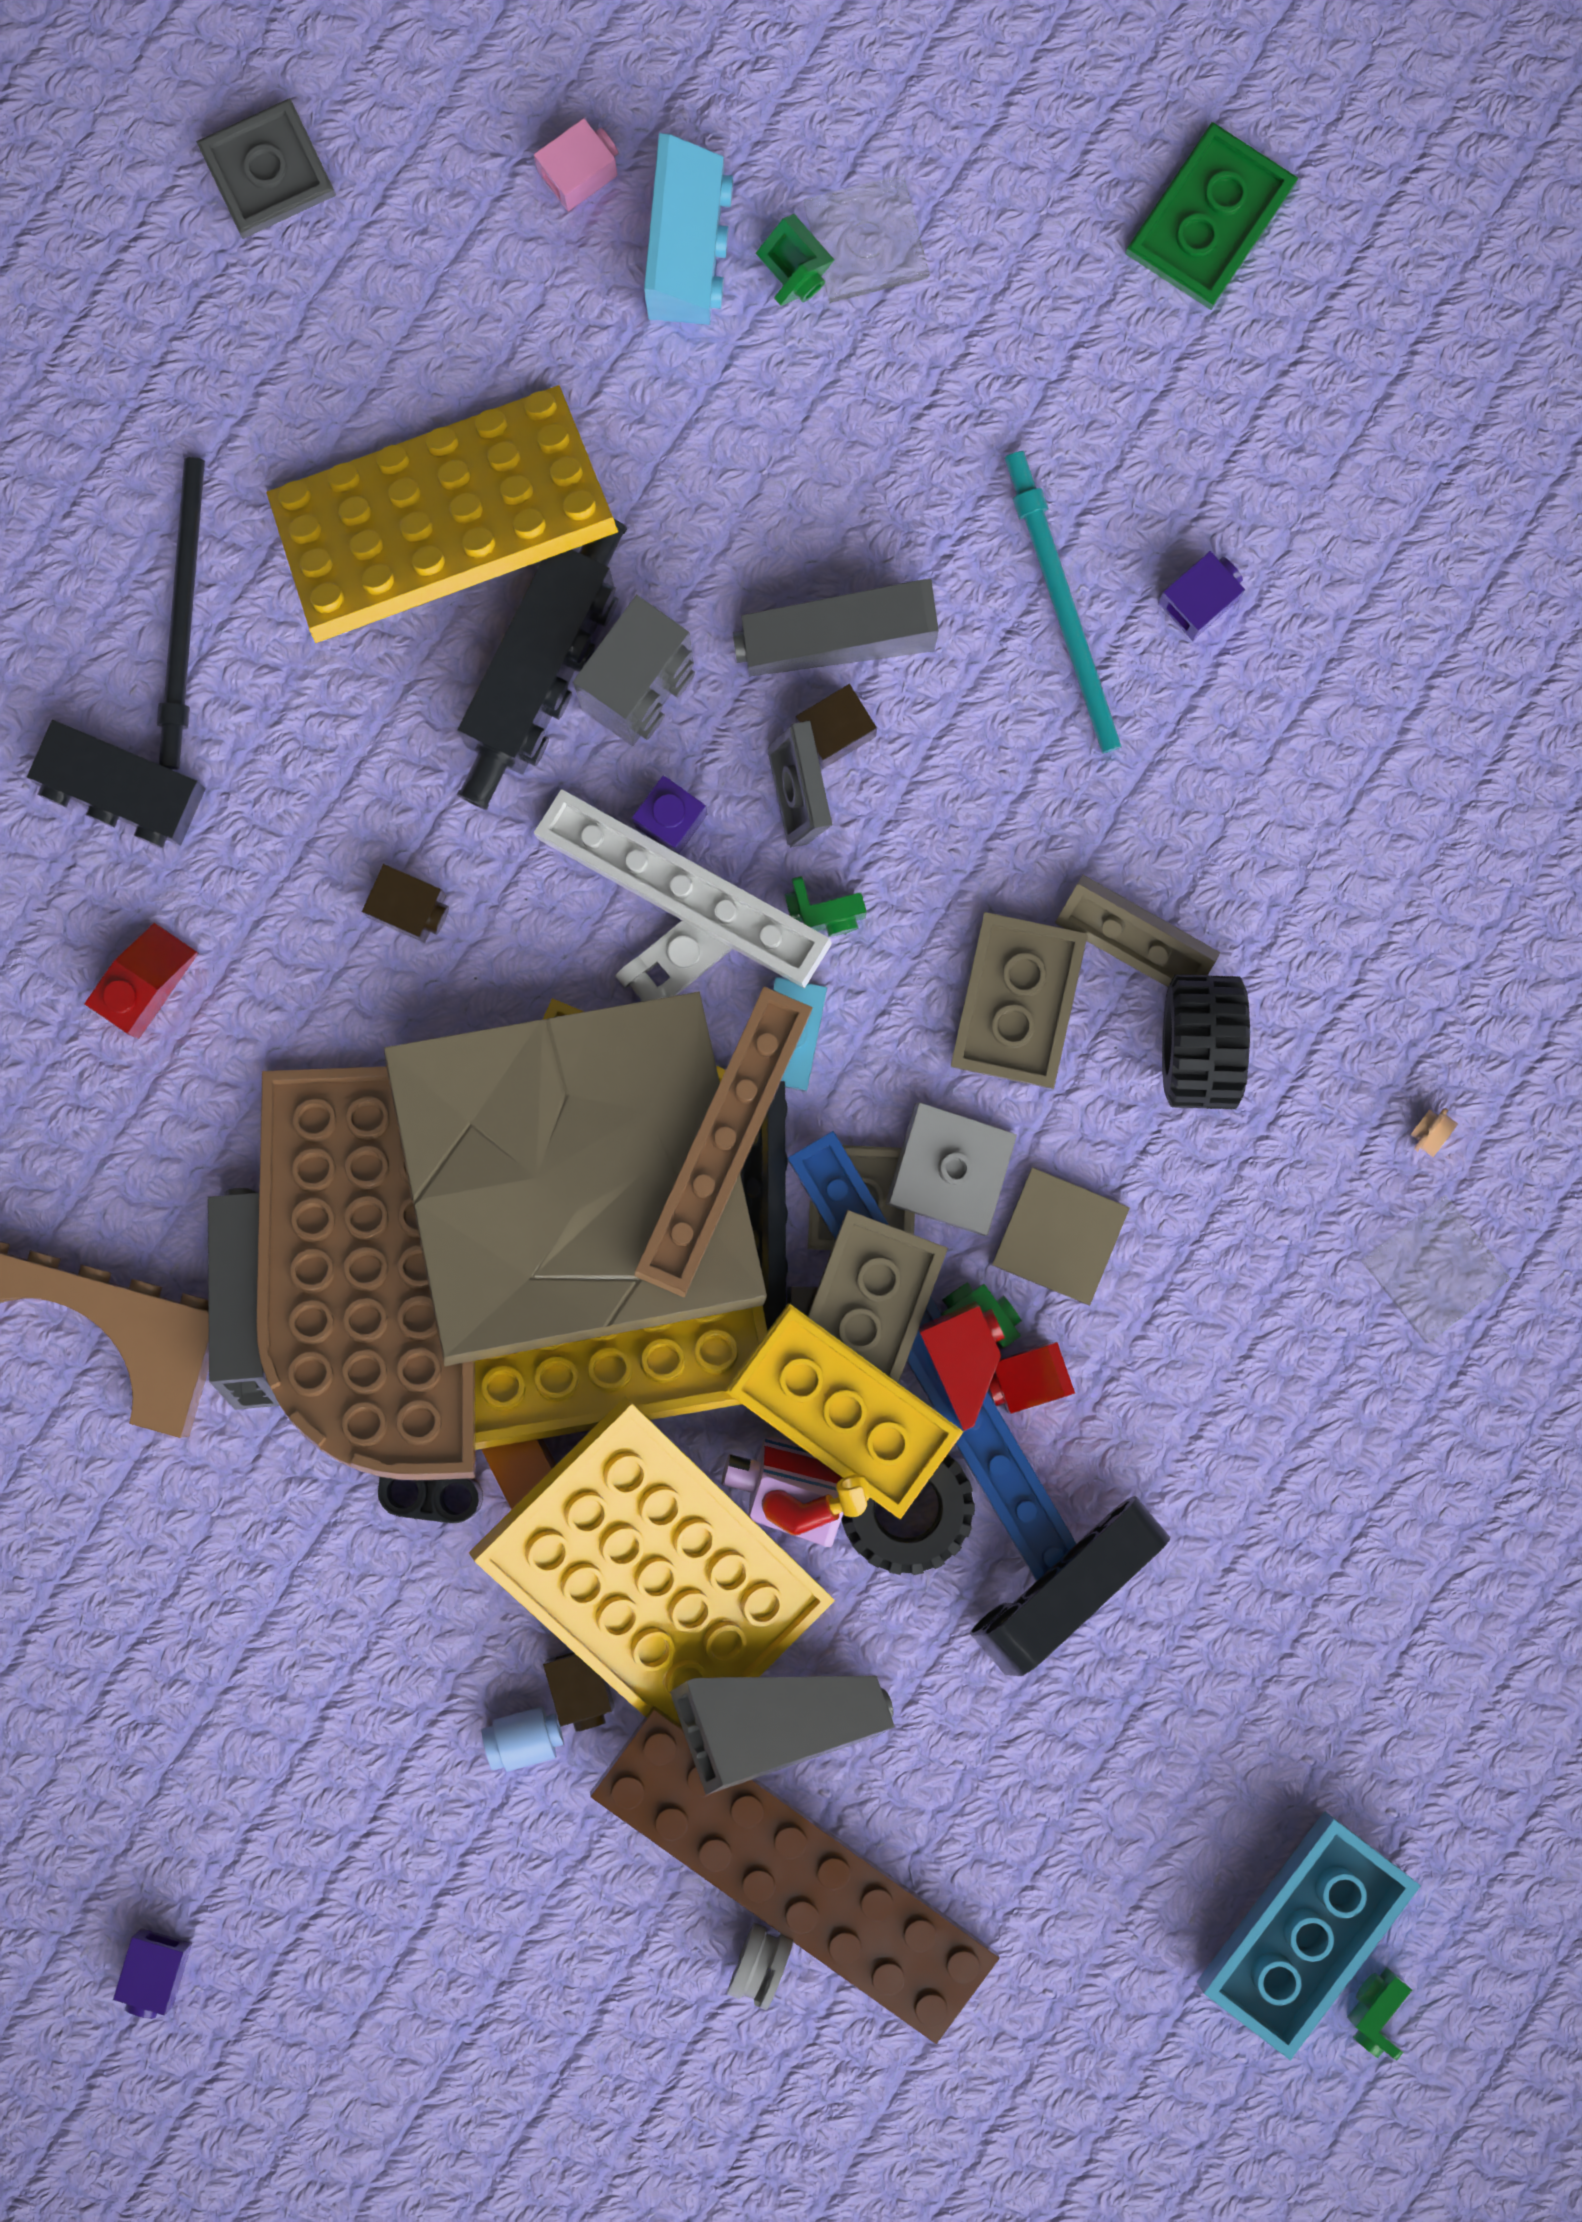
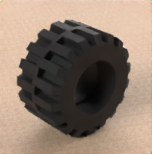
(1205, 1041)
(933, 1546)

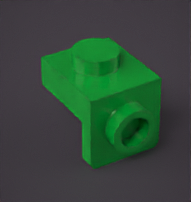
(795, 260)
(836, 915)
(1003, 1310)
(1378, 2001)

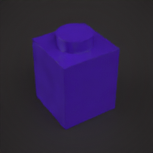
(1203, 594)
(670, 815)
(151, 1973)

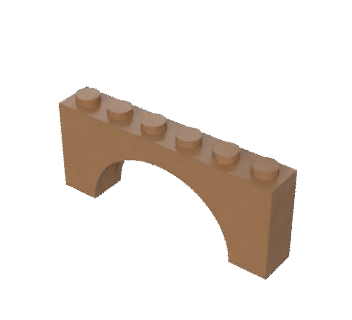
(157, 1337)

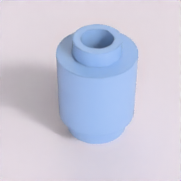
(522, 1739)

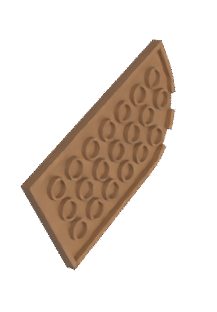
(346, 1283)

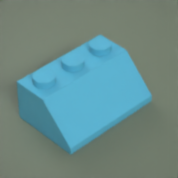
(686, 232)

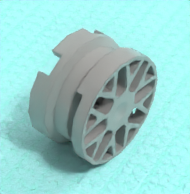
(758, 1955)

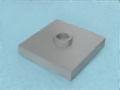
(951, 1169)

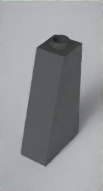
(840, 629)
(232, 1297)
(770, 1723)

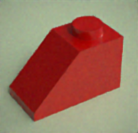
(141, 980)
(964, 1356)
(1031, 1378)

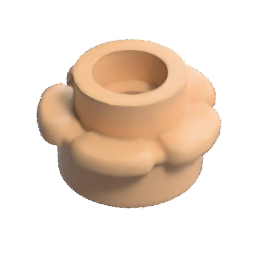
(1433, 1131)

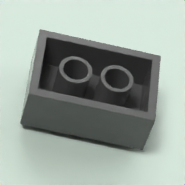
(636, 672)

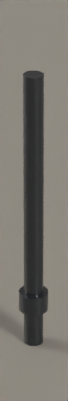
(173, 713)

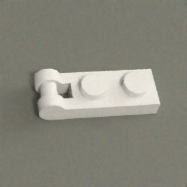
(683, 956)

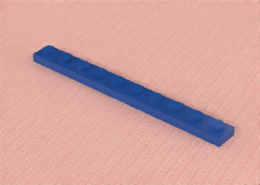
(987, 1446)

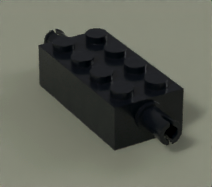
(535, 664)

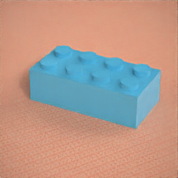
(1307, 1935)

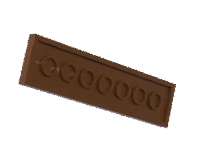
(798, 1879)

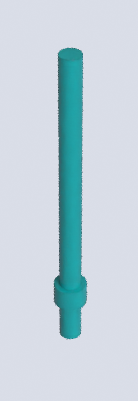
(1031, 505)

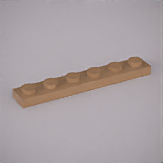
(723, 1142)

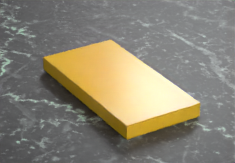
(844, 1410)

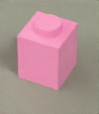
(577, 163)

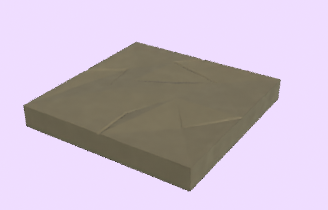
(546, 1168)

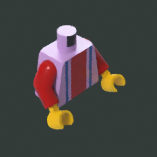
(796, 1491)

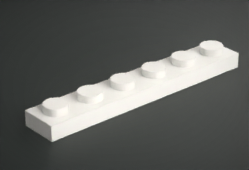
(683, 888)

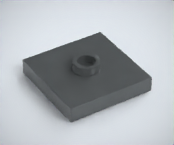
(266, 168)
(799, 784)

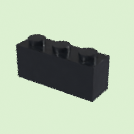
(115, 785)

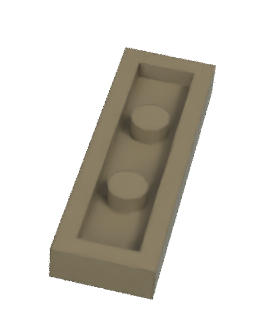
(1134, 934)

